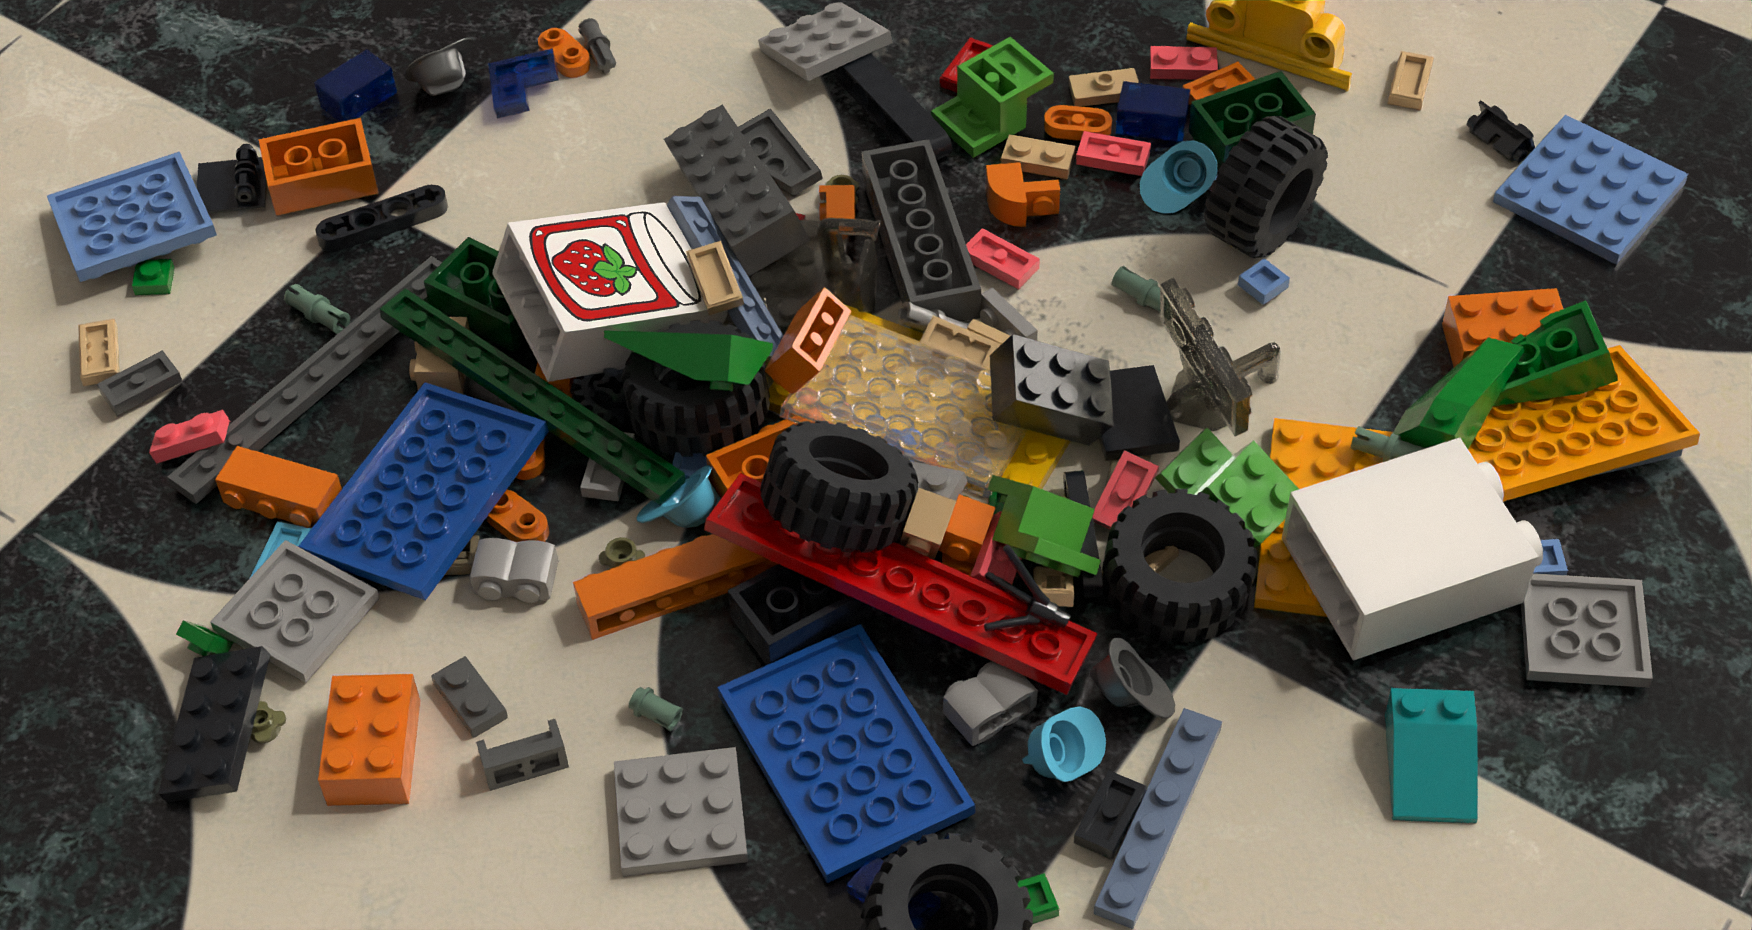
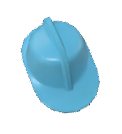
(1178, 177)
(688, 504)
(1067, 744)

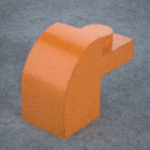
(1014, 200)

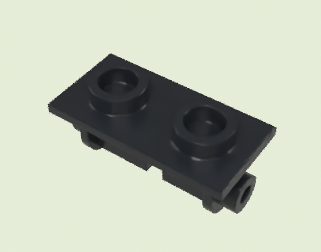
(1512, 139)

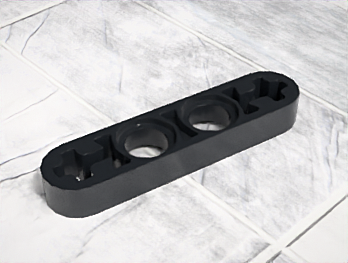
(380, 213)
(1076, 490)

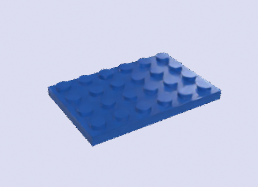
(424, 490)
(845, 752)

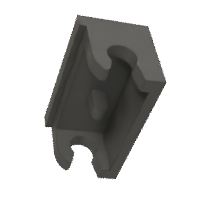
(523, 758)

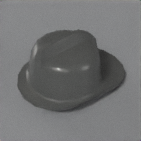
(442, 69)
(1132, 682)

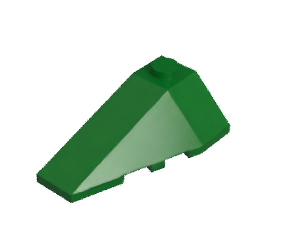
(703, 357)
(1560, 358)
(1461, 398)

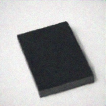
(1139, 415)

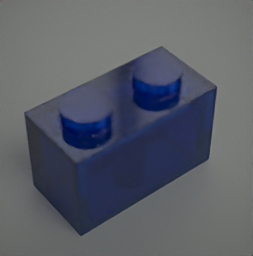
(355, 87)
(1152, 111)

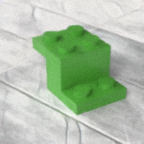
(992, 96)
(1243, 481)
(1043, 527)

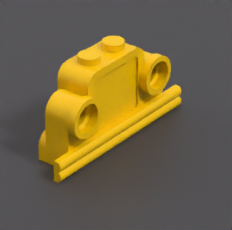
(1278, 34)

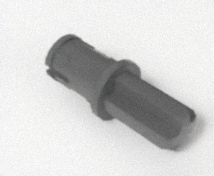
(597, 45)

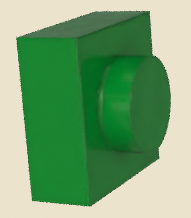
(153, 277)
(203, 640)

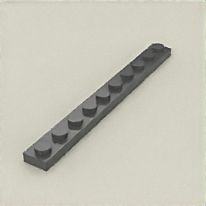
(298, 390)

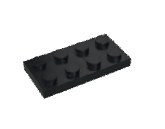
(214, 724)

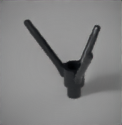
(1039, 606)

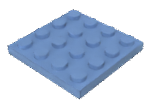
(1590, 189)
(131, 216)

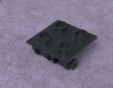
(233, 183)

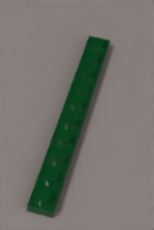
(533, 396)

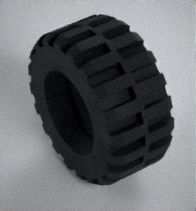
(1265, 186)
(691, 419)
(839, 486)
(1171, 606)
(950, 868)

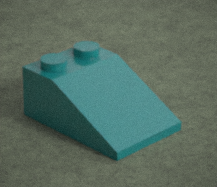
(1432, 755)

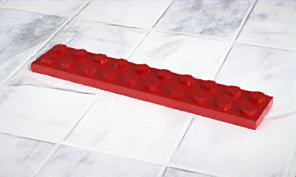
(911, 590)

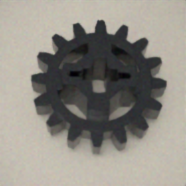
(604, 397)

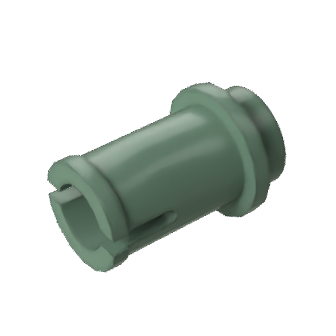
(653, 707)

